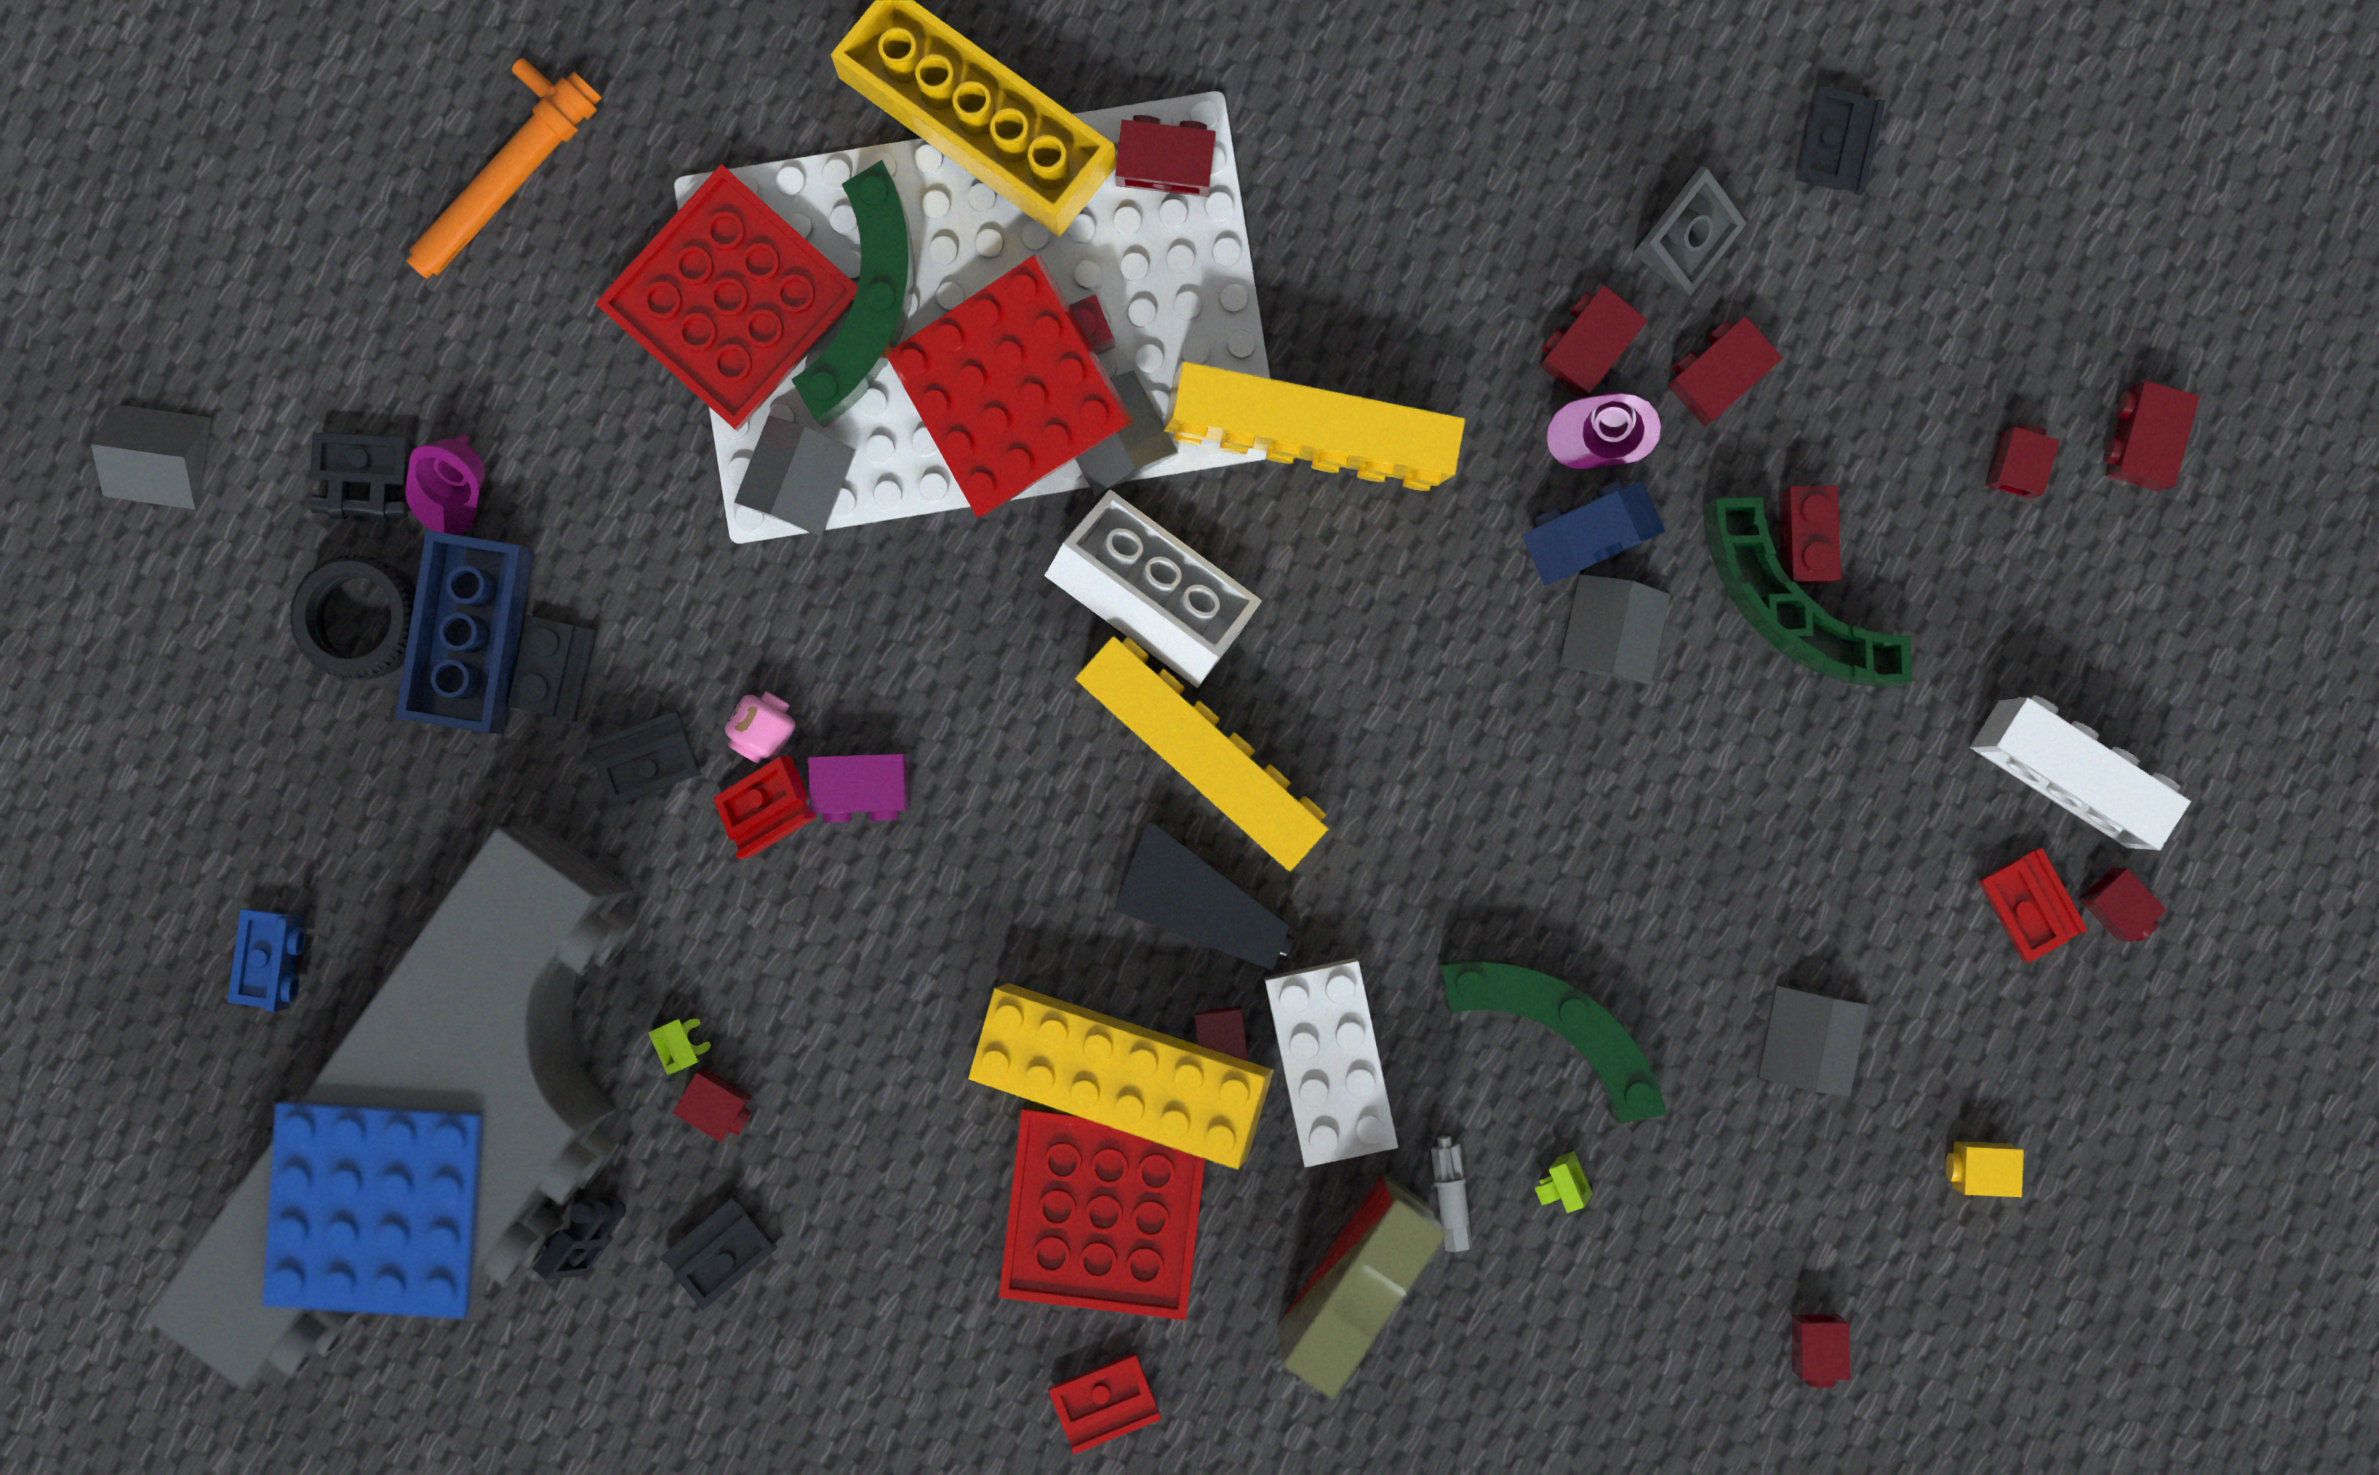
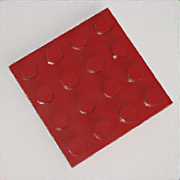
(729, 297)
(1009, 386)
(1100, 1218)

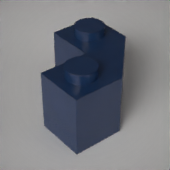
(1592, 532)

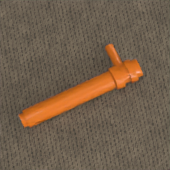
(553, 121)

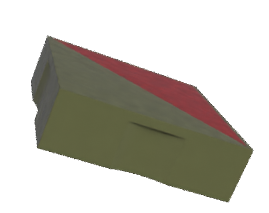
(1358, 1284)

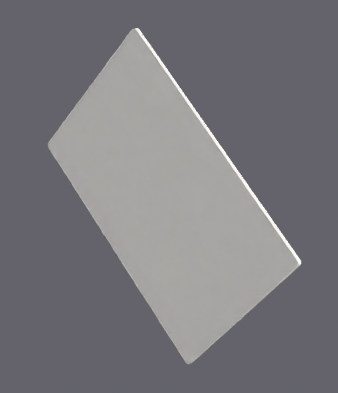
(1161, 264)

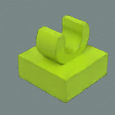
(674, 1047)
(1565, 1182)

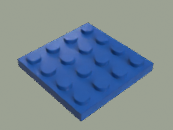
(372, 1209)

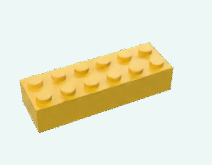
(975, 111)
(1313, 426)
(1201, 753)
(1121, 1075)

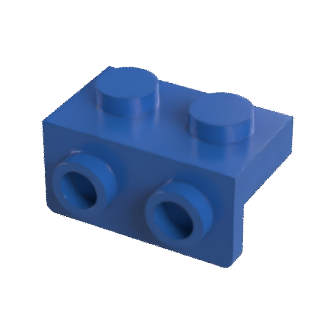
(266, 959)

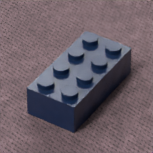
(464, 632)

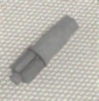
(1451, 1194)

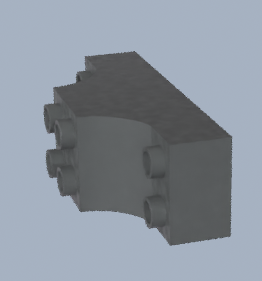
(460, 1026)

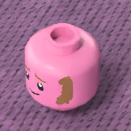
(760, 727)

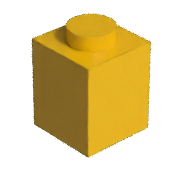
(1986, 1169)

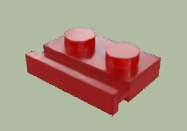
(764, 807)
(2032, 905)
(1104, 1403)

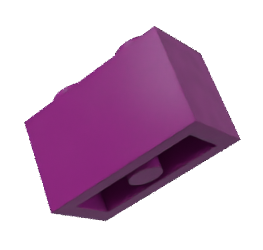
(859, 785)

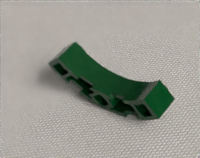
(880, 304)
(1785, 613)
(1572, 1014)

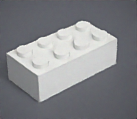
(1152, 587)
(2081, 773)
(1331, 1062)

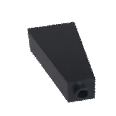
(1193, 899)

